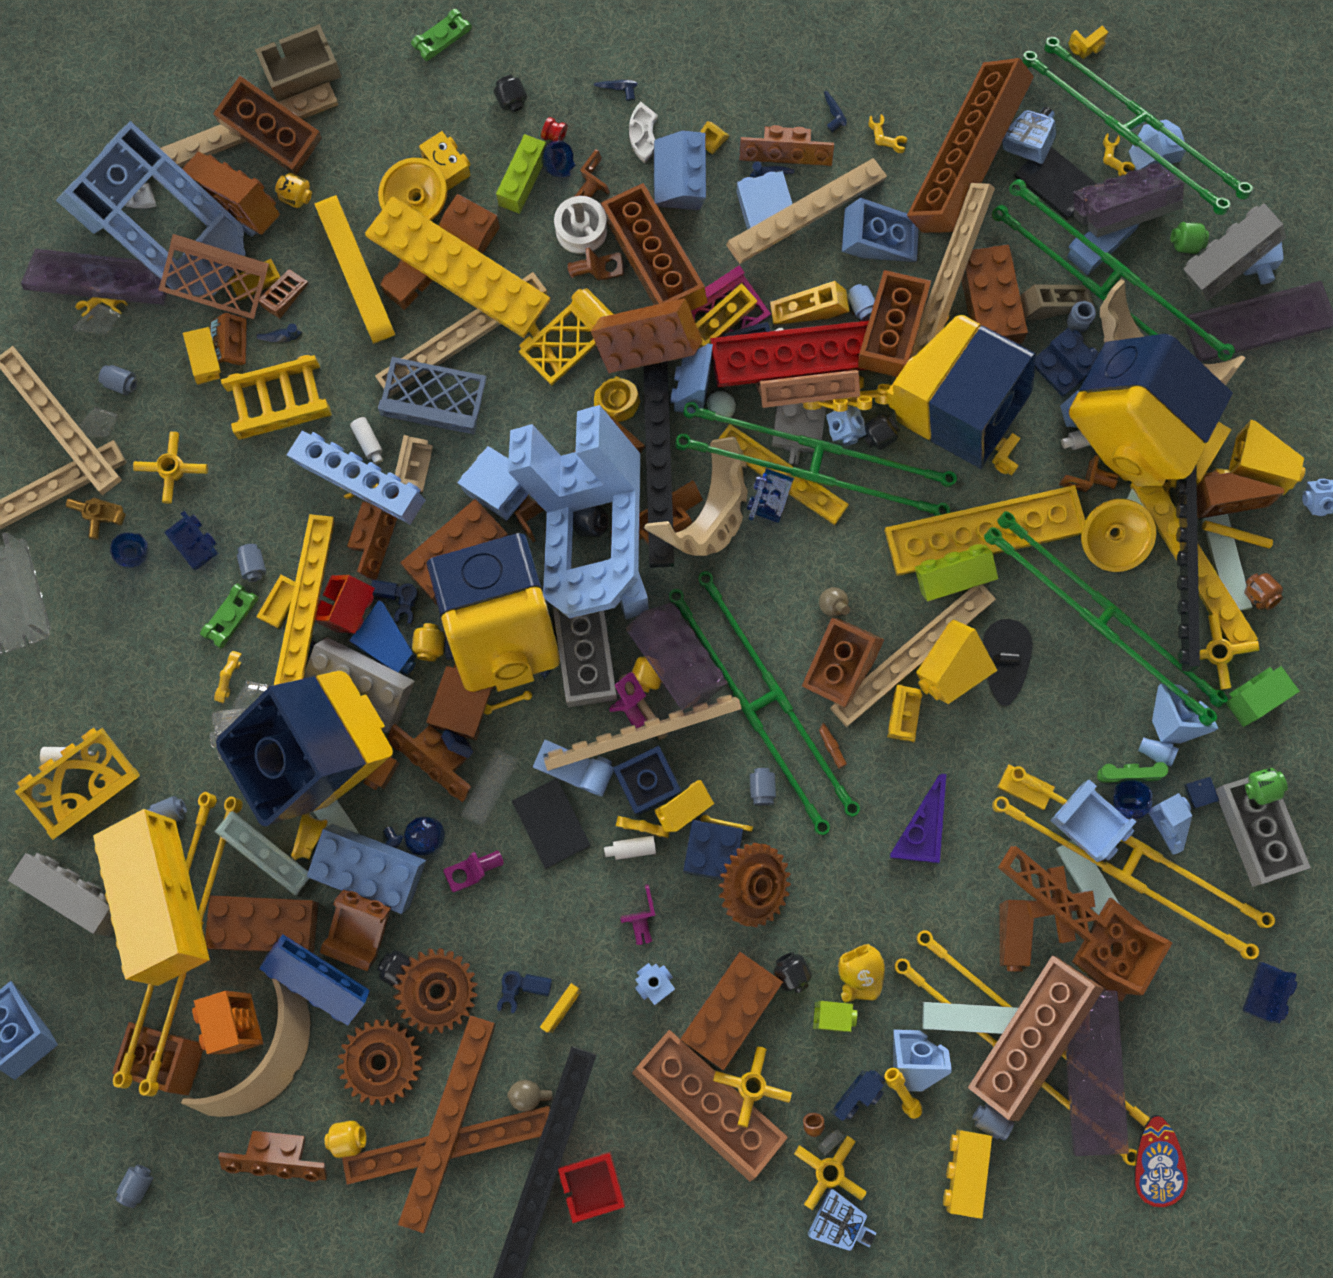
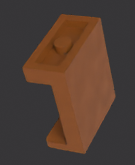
(456, 707)
(356, 930)

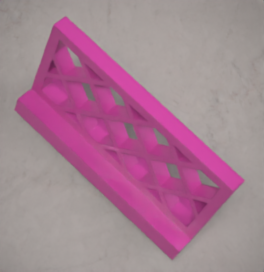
(726, 284)

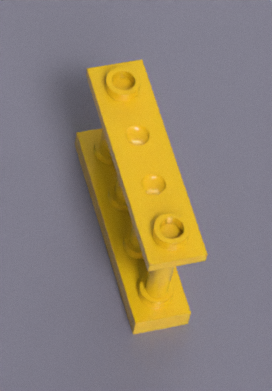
(271, 420)

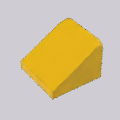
(713, 137)

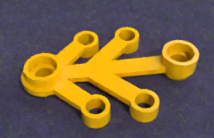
(862, 402)

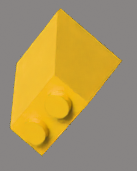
(1265, 458)
(955, 663)

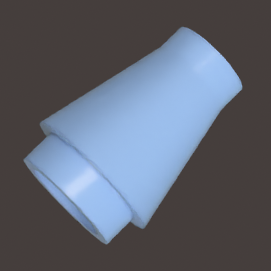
(1159, 751)

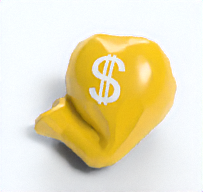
(862, 973)

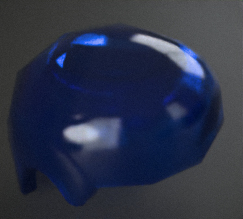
(556, 156)
(123, 549)
(1132, 799)
(424, 835)

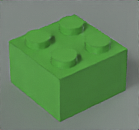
(1261, 695)

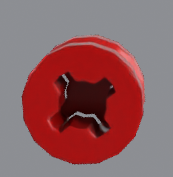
(553, 130)

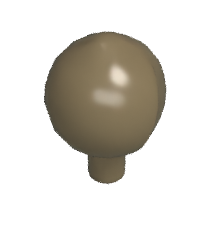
(834, 602)
(526, 1095)

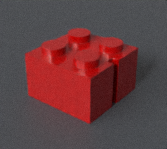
(350, 600)
(593, 1187)

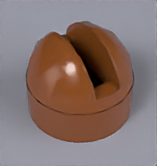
(813, 1124)

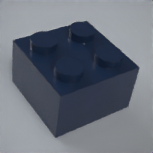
(647, 781)
(710, 849)

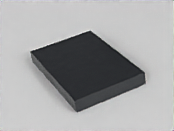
(1054, 181)
(551, 823)

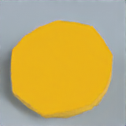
(618, 398)
(307, 836)

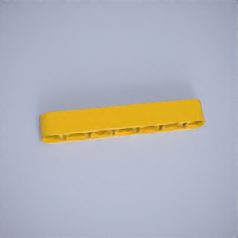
(354, 269)

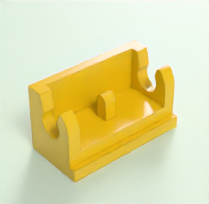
(202, 355)
(904, 713)
(684, 807)

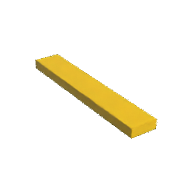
(805, 491)

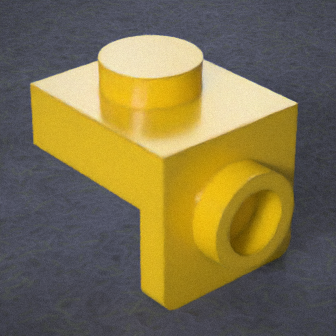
(1093, 43)
(1001, 460)

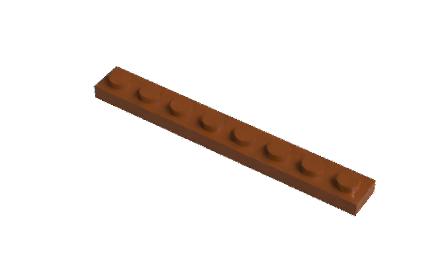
(447, 1125)
(469, 1141)

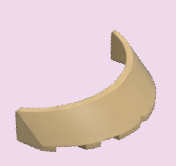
(1119, 325)
(721, 512)
(277, 1067)

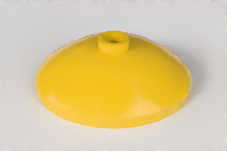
(412, 179)
(1129, 545)

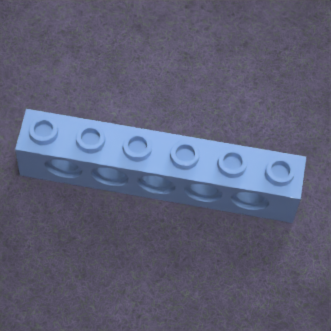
(404, 506)

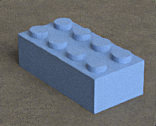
(366, 867)

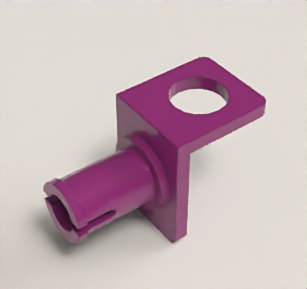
(628, 703)
(474, 869)
(640, 922)

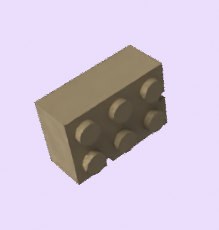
(305, 65)

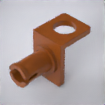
(592, 183)
(596, 265)
(1093, 475)
(528, 510)

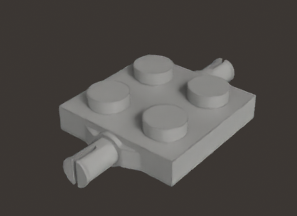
(798, 421)

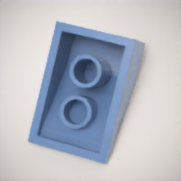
(878, 232)
(692, 379)
(22, 1033)

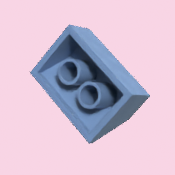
(680, 170)

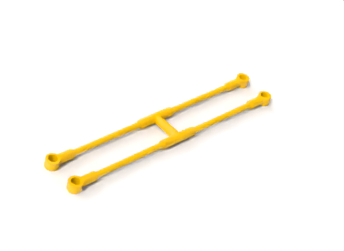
(1125, 875)
(941, 952)
(123, 1078)

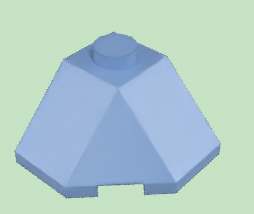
(1159, 143)
(1175, 720)
(1172, 821)
(919, 1059)

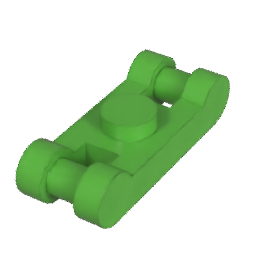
(441, 35)
(229, 615)
(1111, 774)

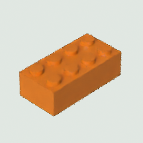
(227, 1022)

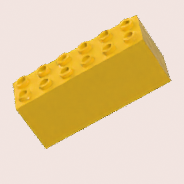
(150, 898)

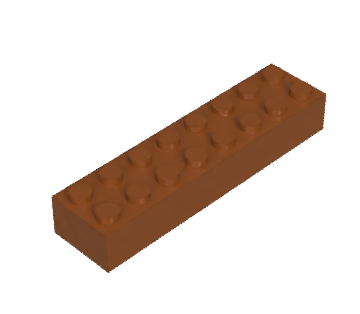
(970, 144)

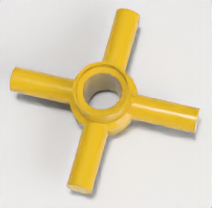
(166, 460)
(1231, 650)
(754, 1075)
(839, 1180)

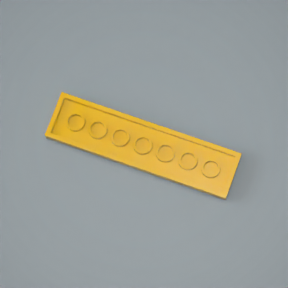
(457, 267)
(1043, 515)

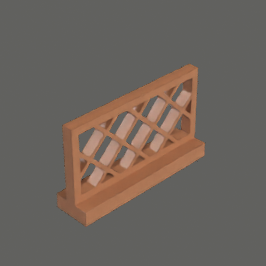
(219, 256)
(809, 388)

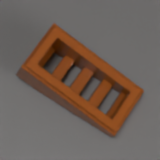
(284, 303)

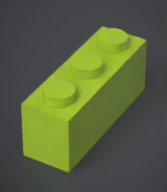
(521, 174)
(956, 572)
(834, 1016)

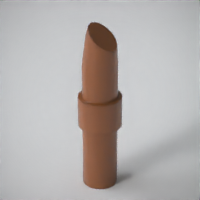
(832, 746)

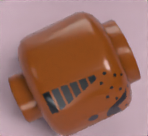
(1263, 591)

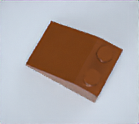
(470, 223)
(1233, 493)
(842, 661)
(178, 1059)

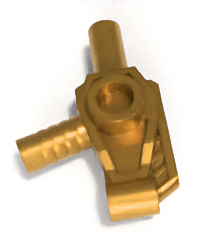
(96, 512)

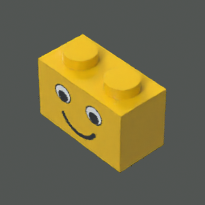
(444, 154)

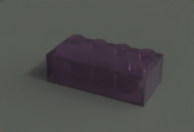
(676, 655)

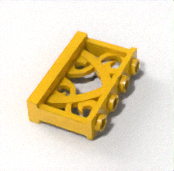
(66, 816)

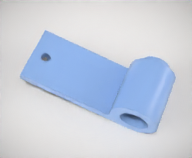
(585, 774)

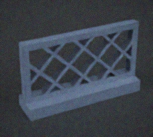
(422, 413)

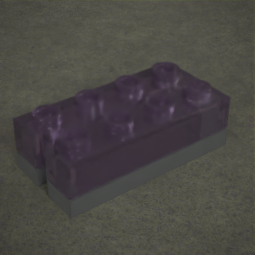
(1128, 199)

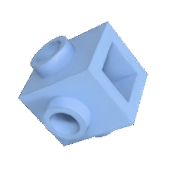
(846, 426)
(1319, 497)
(656, 993)

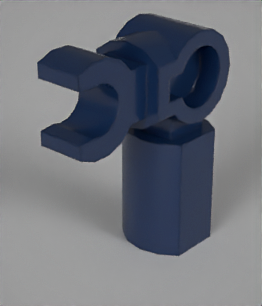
(406, 593)
(513, 981)

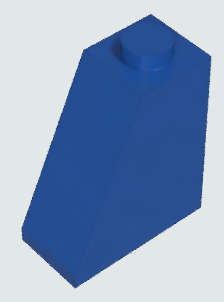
(383, 641)

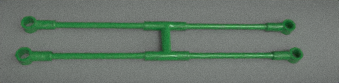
(1220, 205)
(1118, 267)
(819, 448)
(775, 694)
(1216, 697)

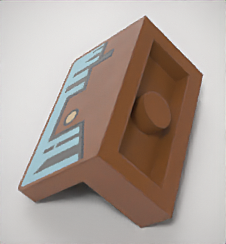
(229, 338)

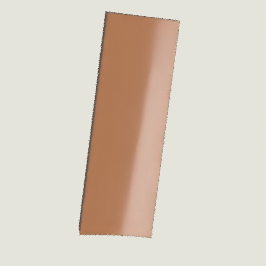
(1035, 1039)
(708, 1106)

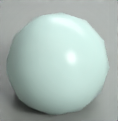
(721, 403)

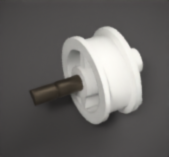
(580, 224)

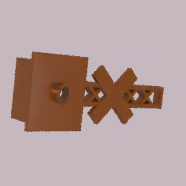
(1135, 947)

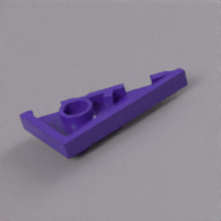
(924, 832)

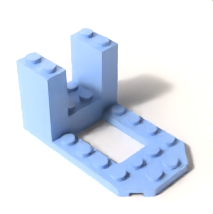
(114, 179)
(597, 473)

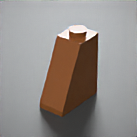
(1015, 935)

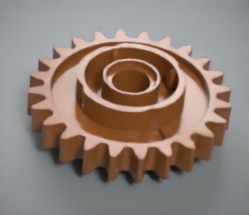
(754, 884)
(416, 985)
(360, 1066)

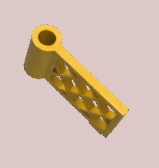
(587, 310)

